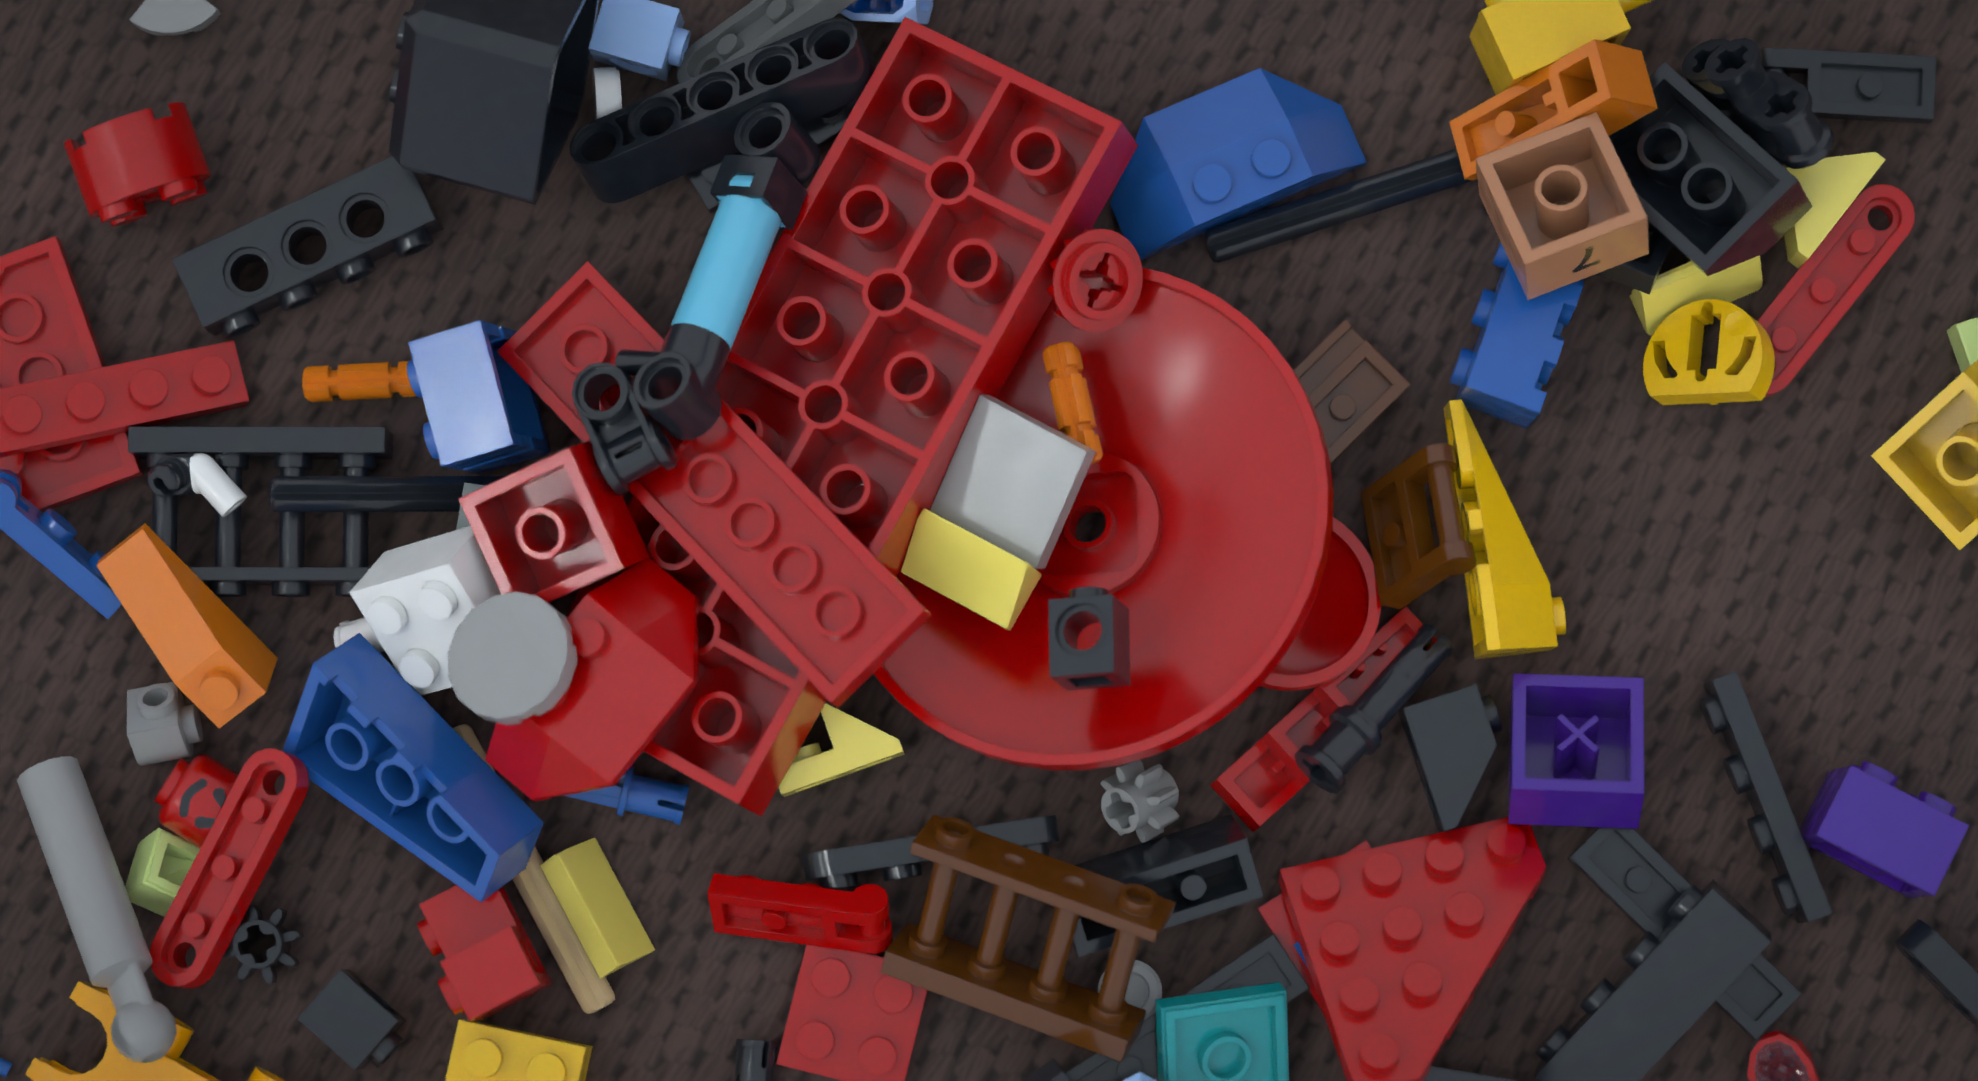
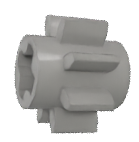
(1140, 800)

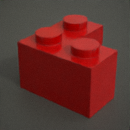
(485, 950)

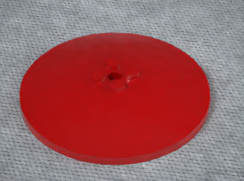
(1208, 539)

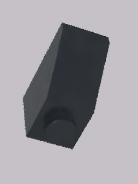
(1451, 748)

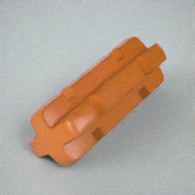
(356, 381)
(1071, 395)

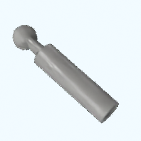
(96, 904)

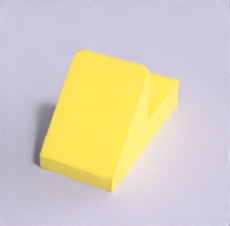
(855, 749)

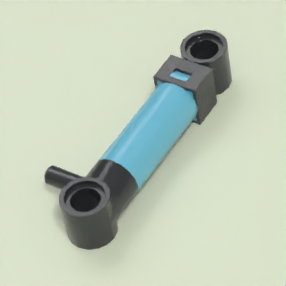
(755, 200)

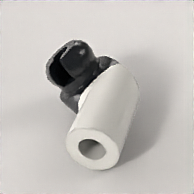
(195, 475)

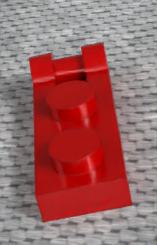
(801, 913)

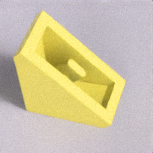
(1831, 189)

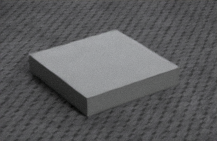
(1012, 481)

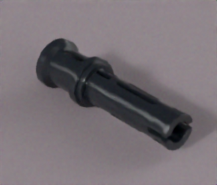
(1357, 728)

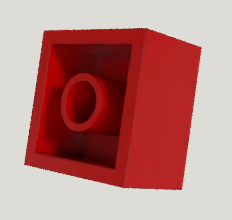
(554, 526)

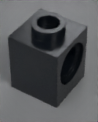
(1105, 662)
(354, 1021)

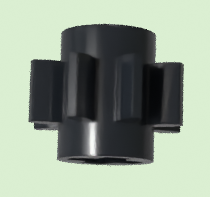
(276, 955)

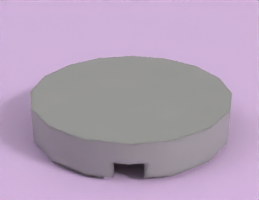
(512, 658)

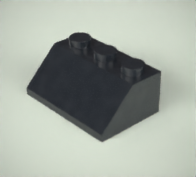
(1706, 178)

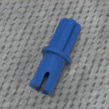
(641, 796)

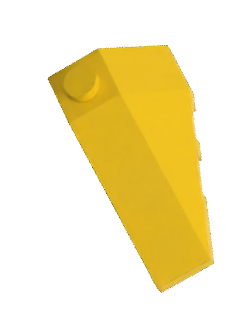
(1508, 587)

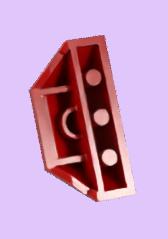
(630, 676)

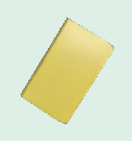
(1690, 284)
(969, 569)
(597, 907)

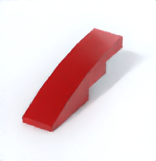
(1268, 771)

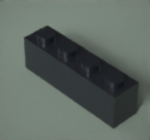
(1661, 992)

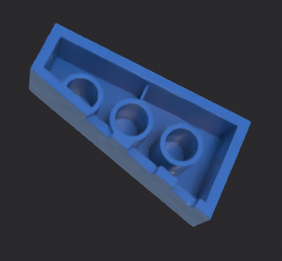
(1514, 347)
(409, 771)

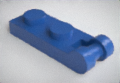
(51, 542)

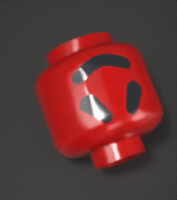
(194, 797)

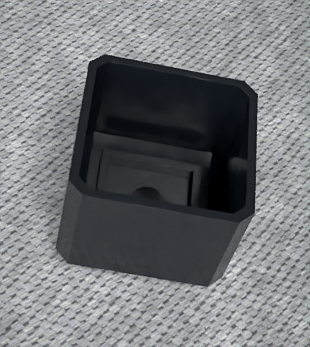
(490, 90)

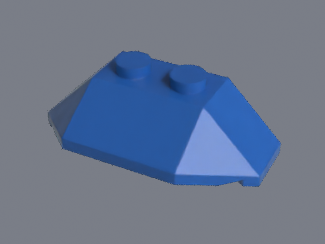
(1229, 158)

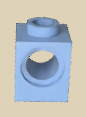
(640, 37)

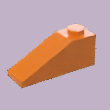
(1586, 81)
(188, 627)

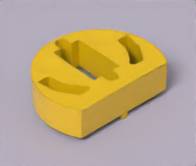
(1743, 356)

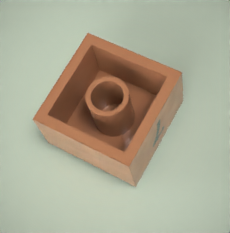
(1562, 205)

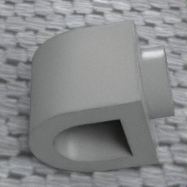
(161, 724)

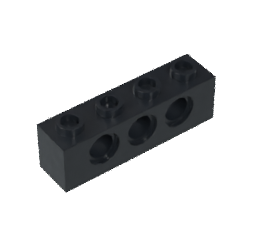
(214, 268)

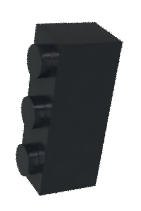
(1196, 867)

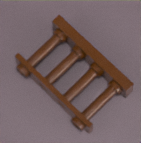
(1009, 989)

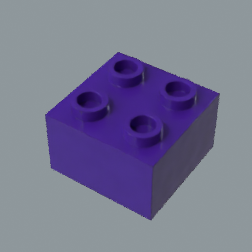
(1576, 751)
(1882, 830)

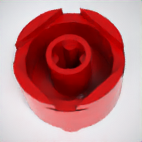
(137, 163)

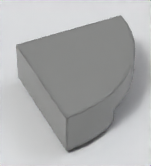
(174, 16)

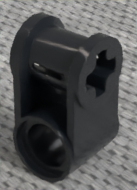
(625, 437)

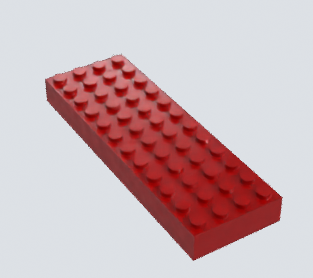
(874, 340)

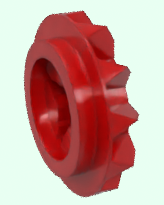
(1114, 261)

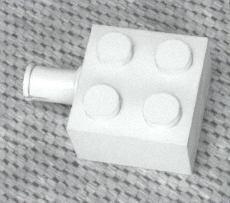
(417, 601)

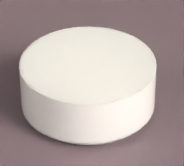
(606, 91)

